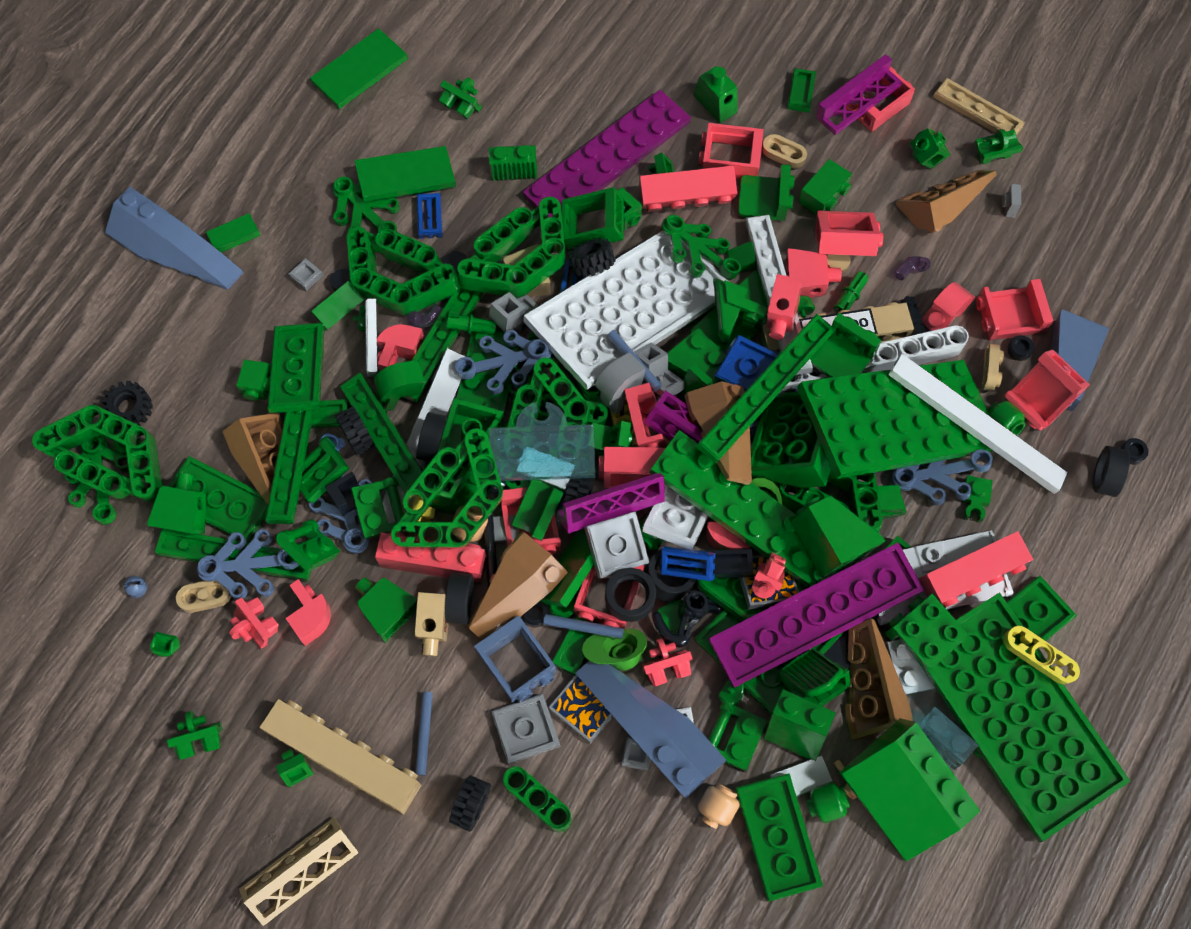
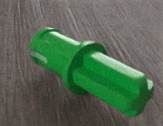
(851, 292)
(469, 324)

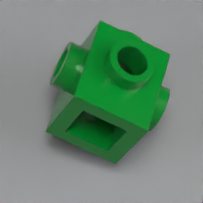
(929, 148)

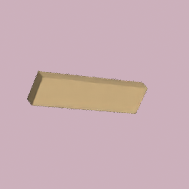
(976, 107)

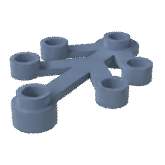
(507, 360)
(938, 472)
(352, 530)
(243, 564)

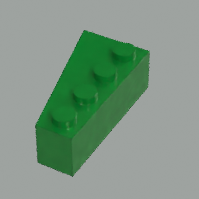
(696, 350)
(461, 419)

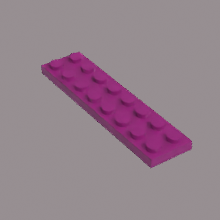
(612, 151)
(815, 615)

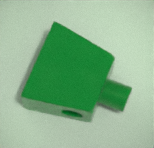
(717, 94)
(179, 507)
(385, 606)

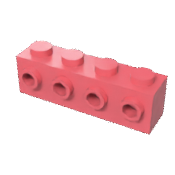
(687, 187)
(431, 561)
(976, 569)

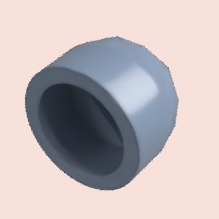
(135, 591)

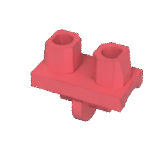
(769, 576)
(249, 626)
(655, 668)

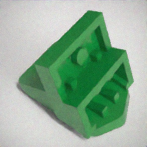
(733, 307)
(815, 677)

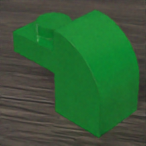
(398, 381)
(614, 436)

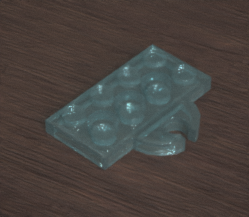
(543, 447)

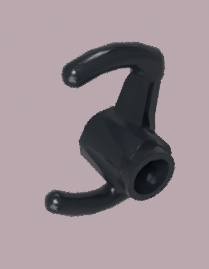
(691, 611)

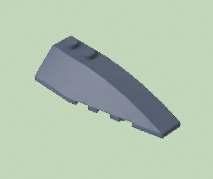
(162, 238)
(655, 726)

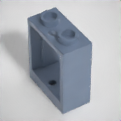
(501, 638)

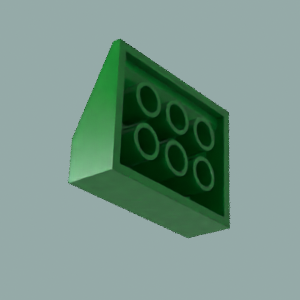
(788, 445)
(909, 789)

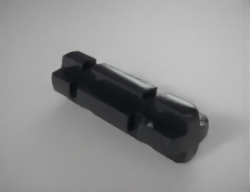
(915, 315)

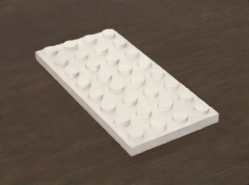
(638, 297)

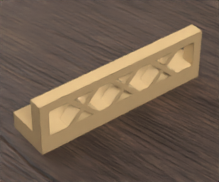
(291, 864)

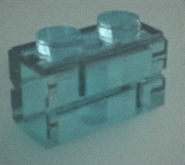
(947, 738)

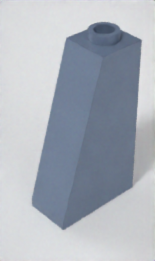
(1078, 344)

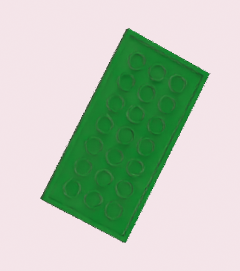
(880, 425)
(1024, 724)

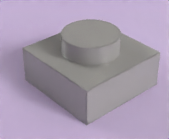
(1012, 200)

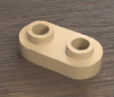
(784, 151)
(992, 359)
(204, 595)

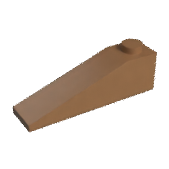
(945, 202)
(707, 407)
(255, 448)
(520, 583)
(875, 688)

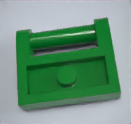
(324, 472)
(371, 508)
(309, 553)
(743, 738)

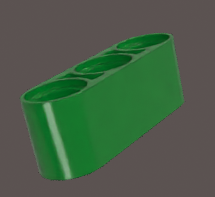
(527, 789)

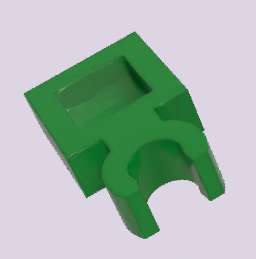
(979, 496)

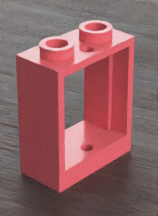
(874, 118)
(737, 136)
(847, 233)
(626, 464)
(593, 615)

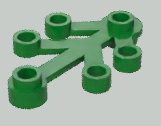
(361, 208)
(677, 229)
(96, 456)

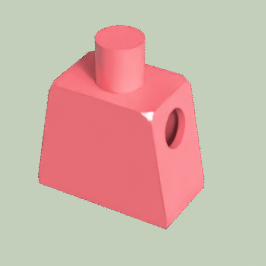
(812, 270)
(783, 306)

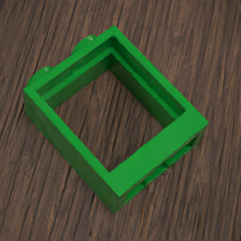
(603, 199)

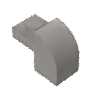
(510, 311)
(657, 362)
(618, 376)

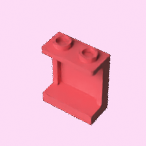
(1014, 311)
(1047, 390)
(641, 402)
(510, 503)

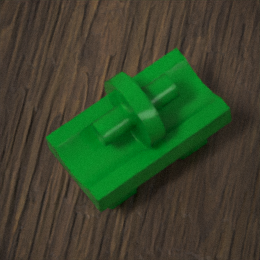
(467, 102)
(996, 146)
(183, 742)

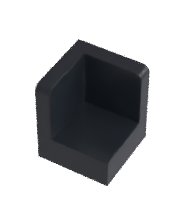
(341, 493)

